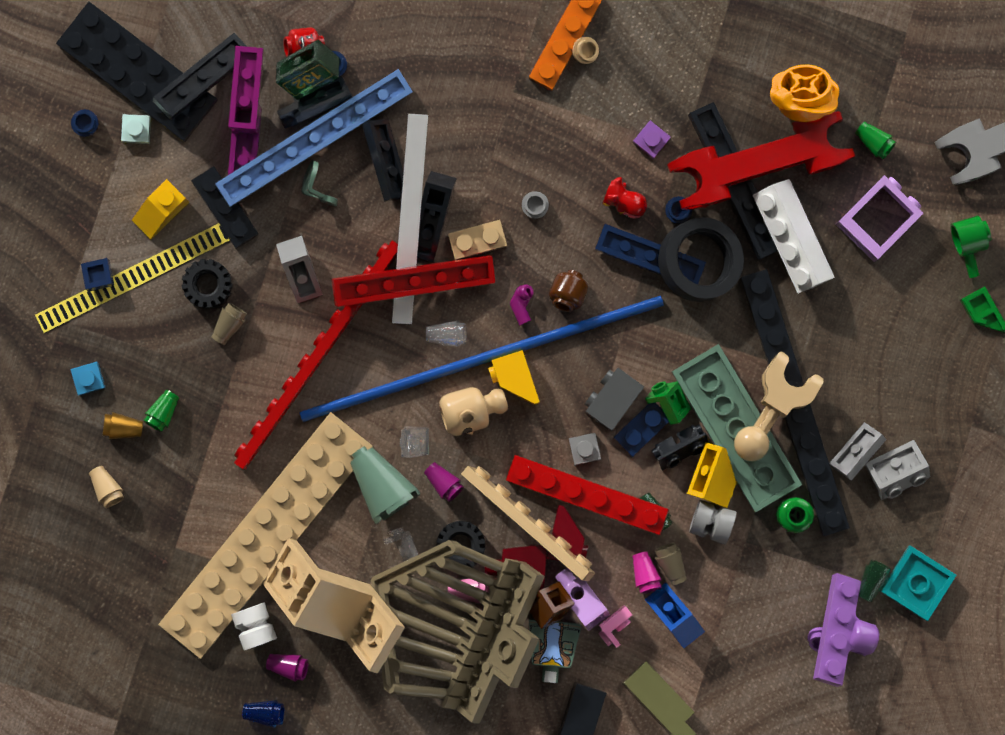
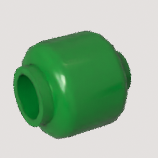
(804, 519)

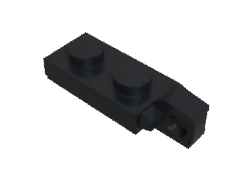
(315, 103)

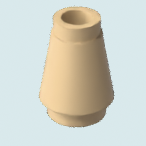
(105, 487)

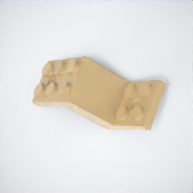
(333, 605)

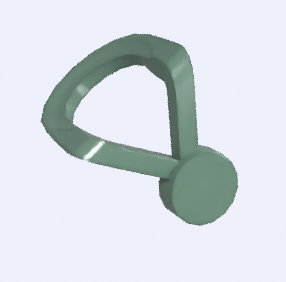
(308, 182)

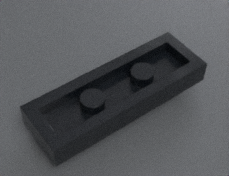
(385, 158)
(231, 219)

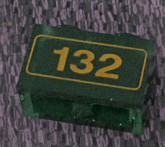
(307, 69)

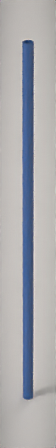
(482, 358)

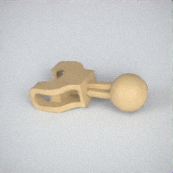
(779, 398)

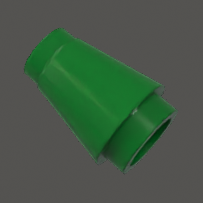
(876, 140)
(161, 412)

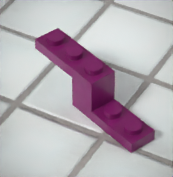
(244, 106)

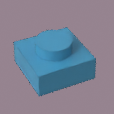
(87, 378)

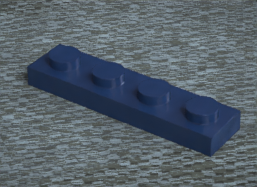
(643, 252)

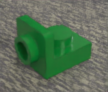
(671, 400)

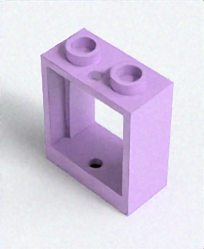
(860, 237)

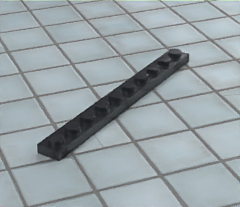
(800, 421)

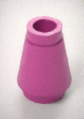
(645, 573)

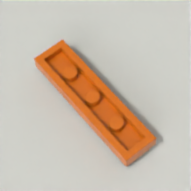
(560, 45)

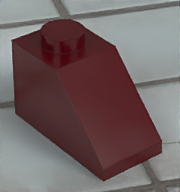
(567, 529)

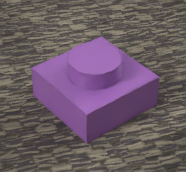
(651, 139)

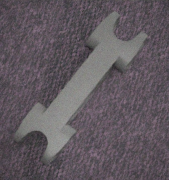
(979, 147)

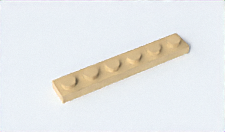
(537, 529)

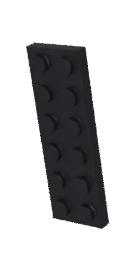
(129, 67)

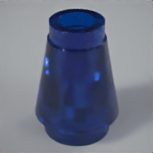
(266, 712)

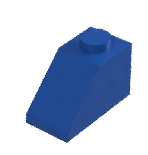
(675, 615)

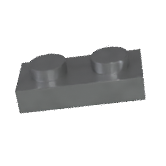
(857, 451)

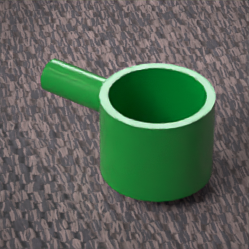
(969, 238)

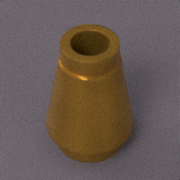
(121, 426)

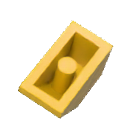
(159, 209)
(514, 376)
(713, 476)

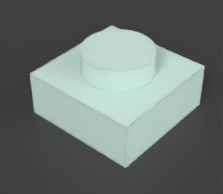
(136, 129)

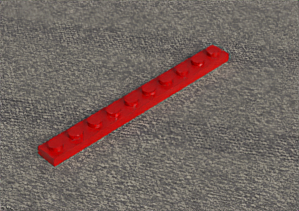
(308, 366)

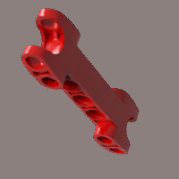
(716, 174)

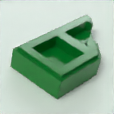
(983, 310)

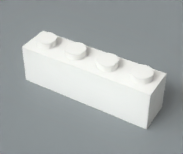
(793, 236)

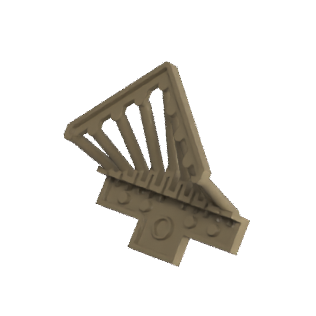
(498, 641)

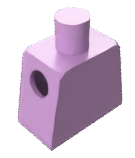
(589, 607)

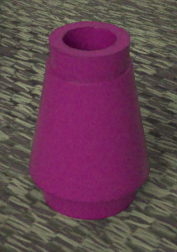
(444, 482)
(289, 666)

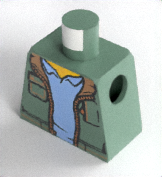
(554, 647)

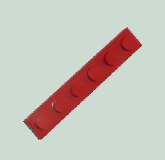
(413, 280)
(587, 495)

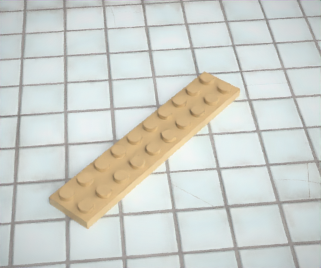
(255, 544)

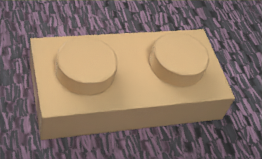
(477, 240)

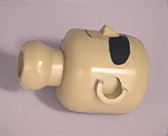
(470, 410)

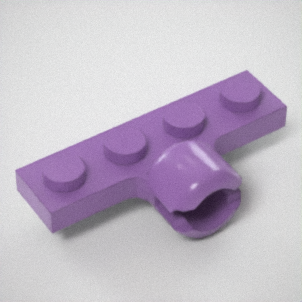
(842, 631)

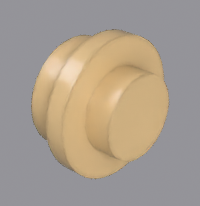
(585, 50)

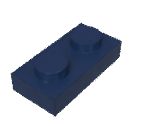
(642, 428)

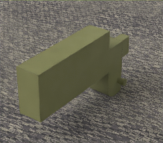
(660, 700)

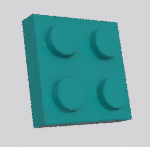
(918, 583)

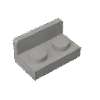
(898, 470)

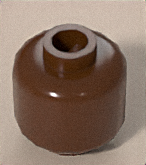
(568, 291)

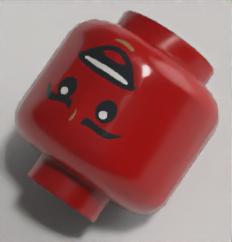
(299, 39)

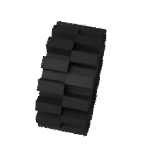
(223, 284)
(467, 529)

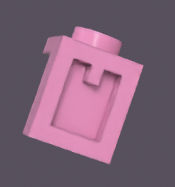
(617, 621)

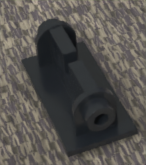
(671, 454)

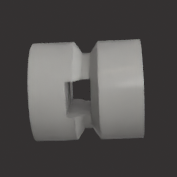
(712, 522)

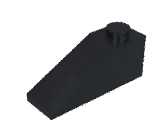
(434, 210)

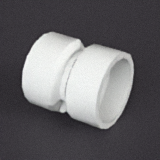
(254, 626)

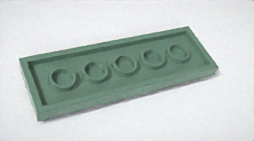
(726, 409)

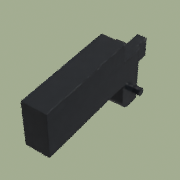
(582, 710)

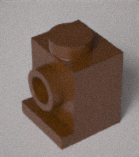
(551, 605)

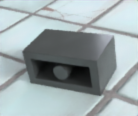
(613, 399)

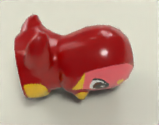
(626, 202)

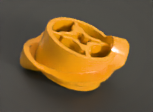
(804, 93)

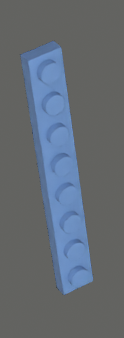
(313, 138)

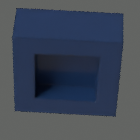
(97, 274)

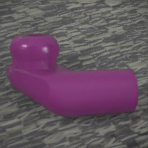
(519, 303)

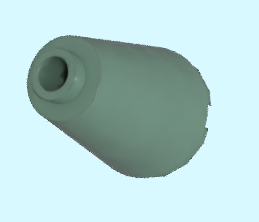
(381, 484)

